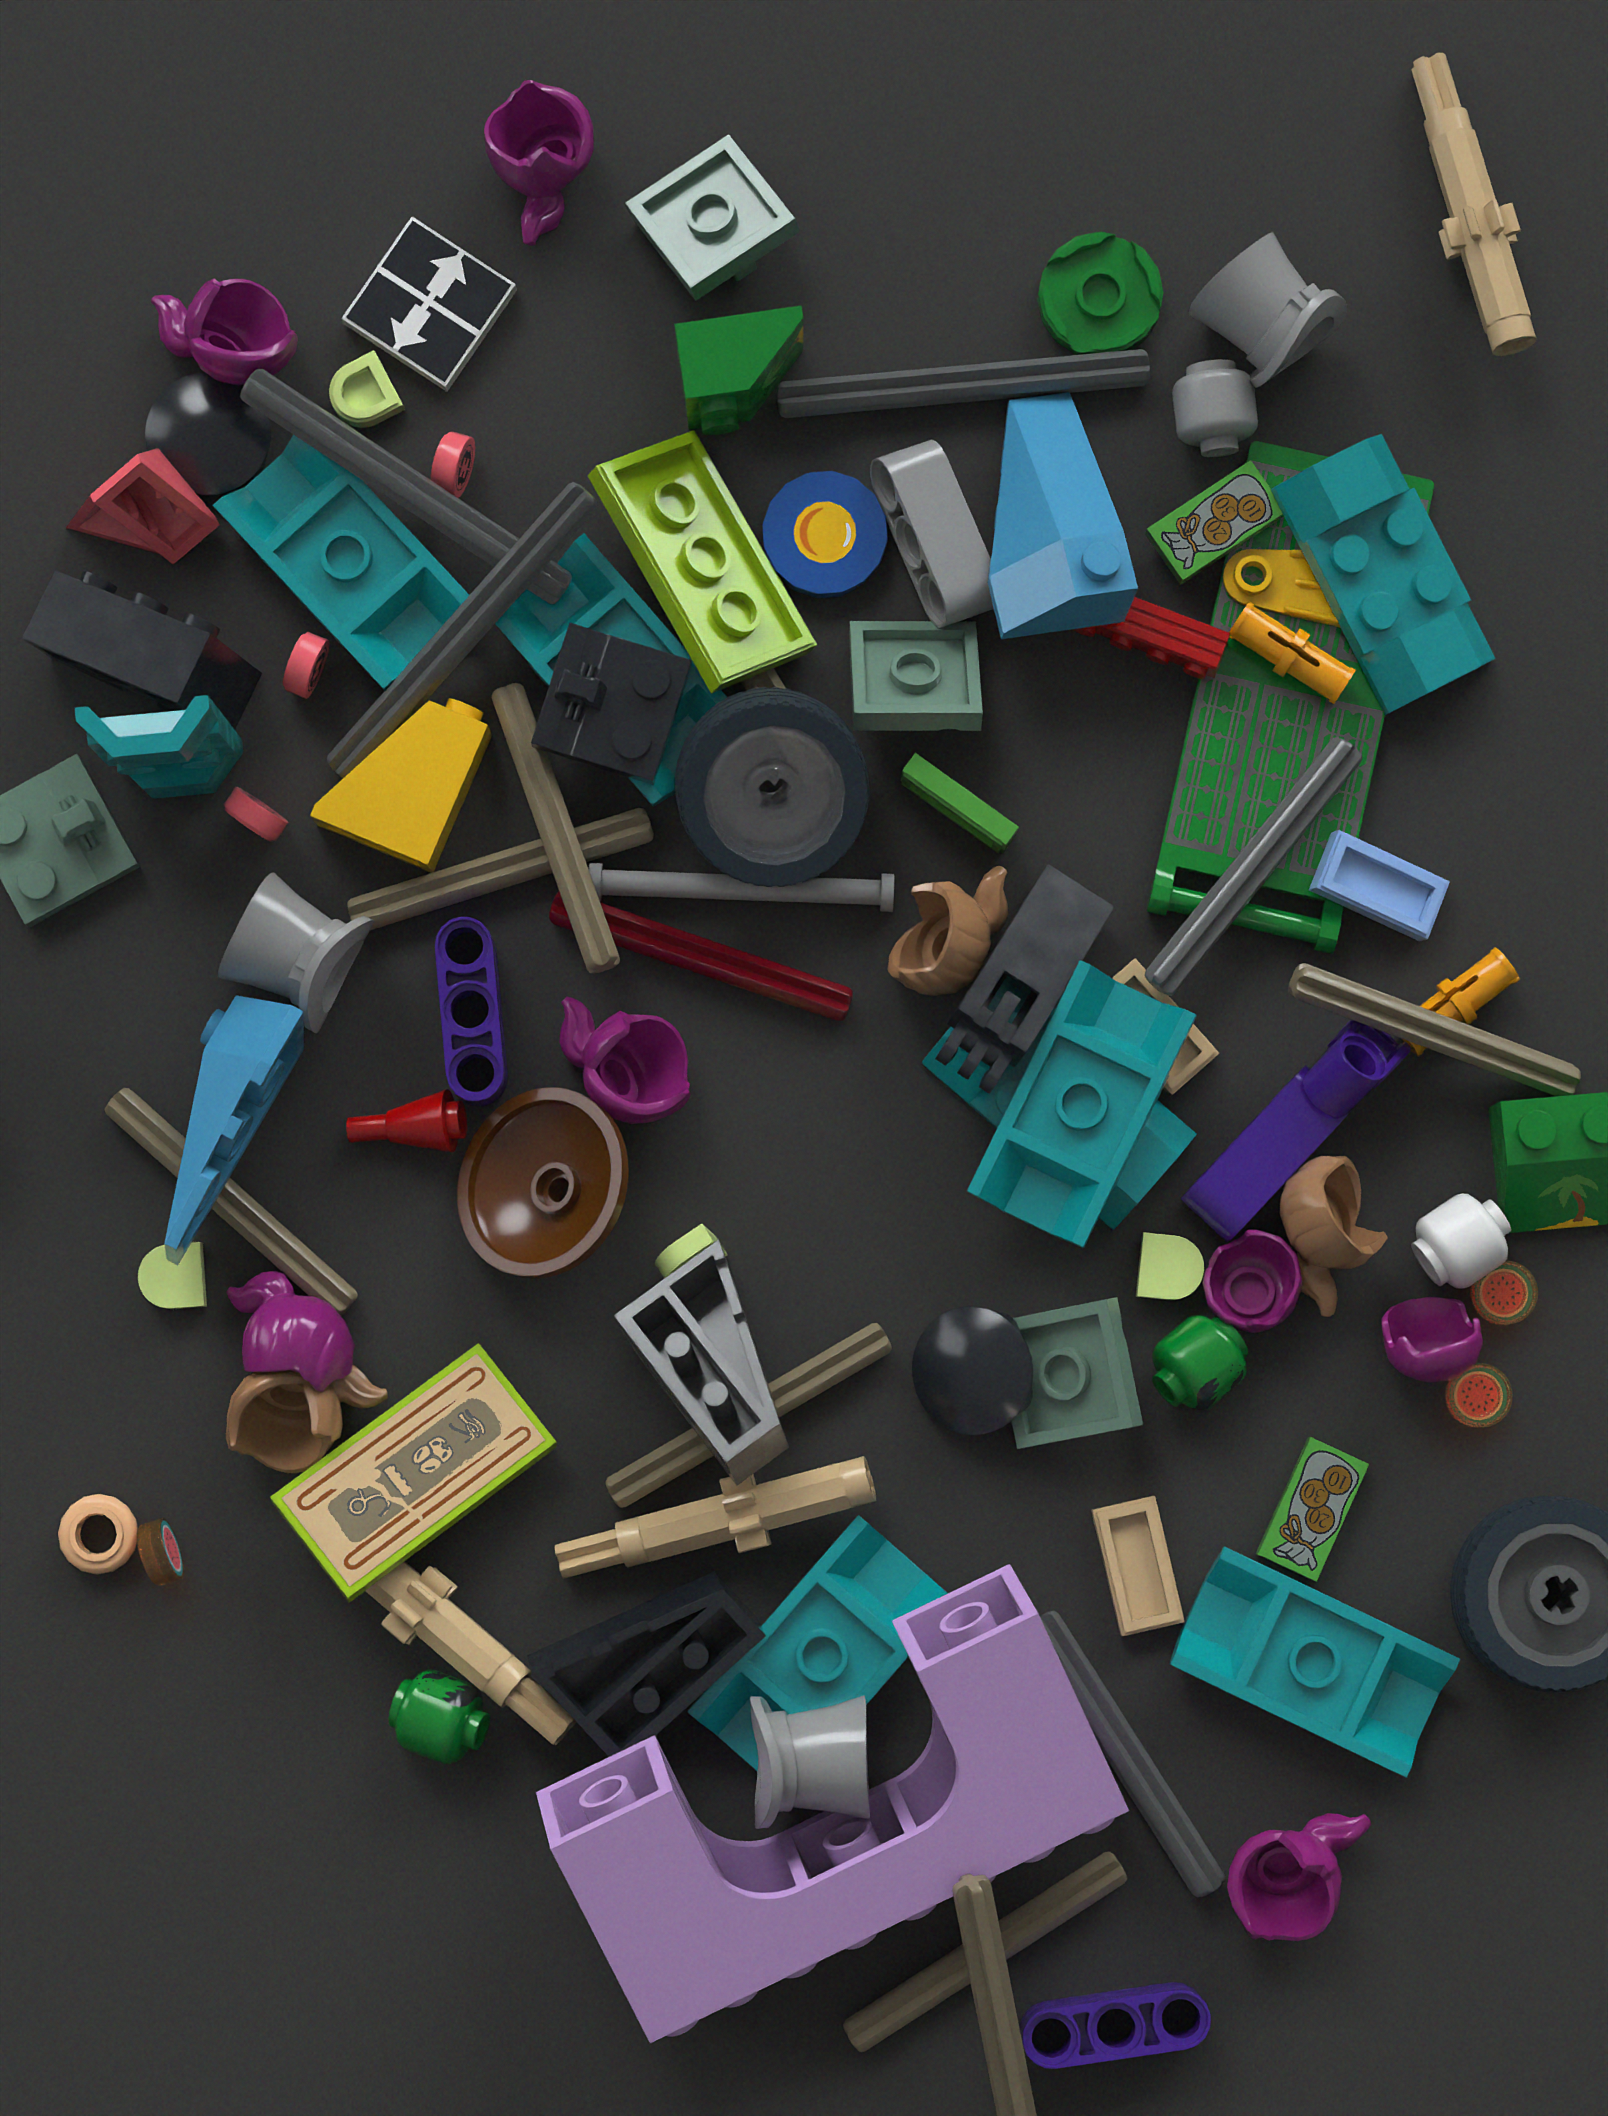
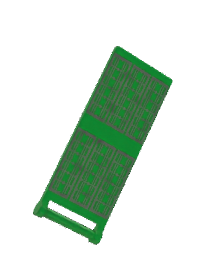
(1256, 739)

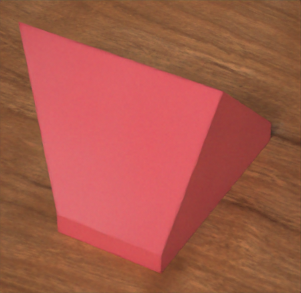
(147, 509)

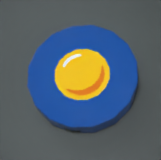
(824, 534)

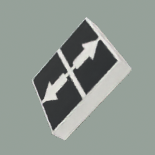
(429, 304)

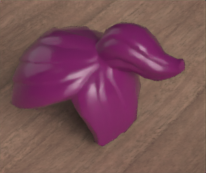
(519, 148)
(228, 329)
(630, 1062)
(292, 1331)
(1302, 1880)

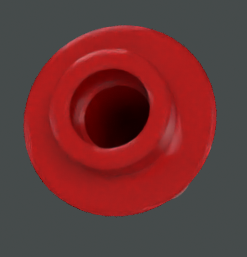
(426, 1123)

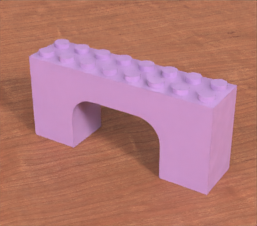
(717, 1919)

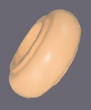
(71, 1527)

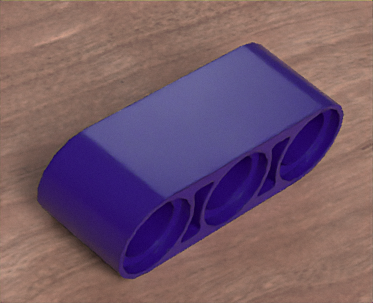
(454, 985)
(1260, 1159)
(1144, 2038)

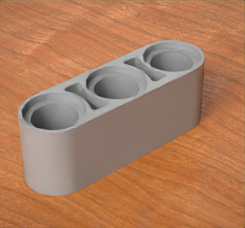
(934, 531)

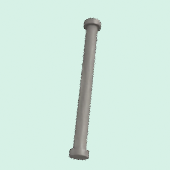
(727, 888)

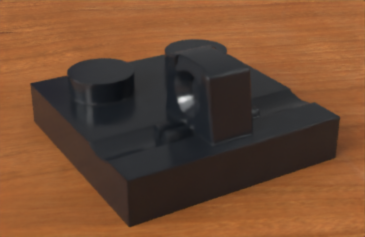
(611, 703)

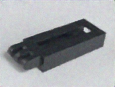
(1037, 951)

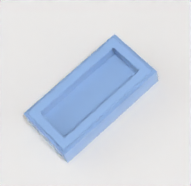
(1379, 885)

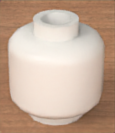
(1461, 1241)

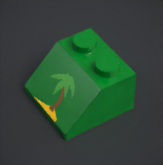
(735, 364)
(1551, 1161)

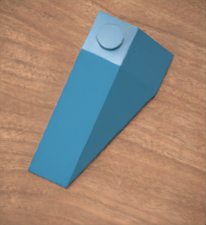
(1056, 531)
(239, 1077)

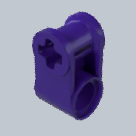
(1352, 1067)

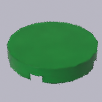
(1100, 294)

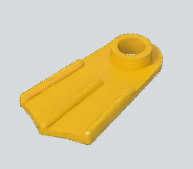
(1287, 585)

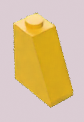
(410, 785)

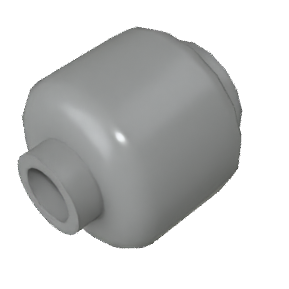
(1215, 407)

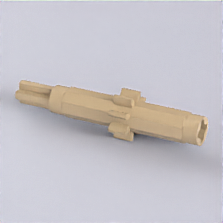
(1476, 225)
(738, 1514)
(422, 1609)

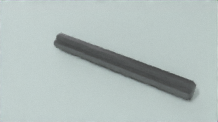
(1253, 866)
(1135, 1766)

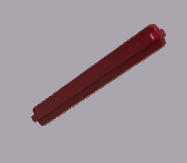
(719, 961)

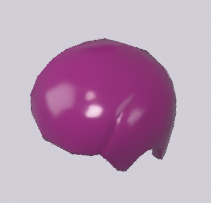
(1253, 1282)
(1431, 1338)

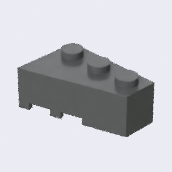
(706, 1361)

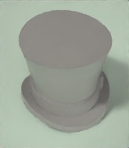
(1268, 309)
(293, 950)
(811, 1760)

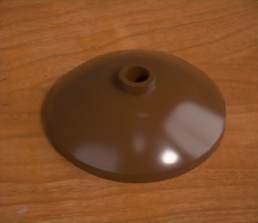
(517, 1176)

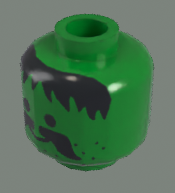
(1199, 1362)
(438, 1716)

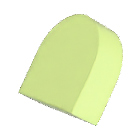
(364, 393)
(685, 1249)
(1168, 1267)
(174, 1285)

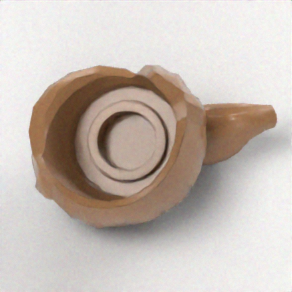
(953, 937)
(1320, 1221)
(290, 1422)

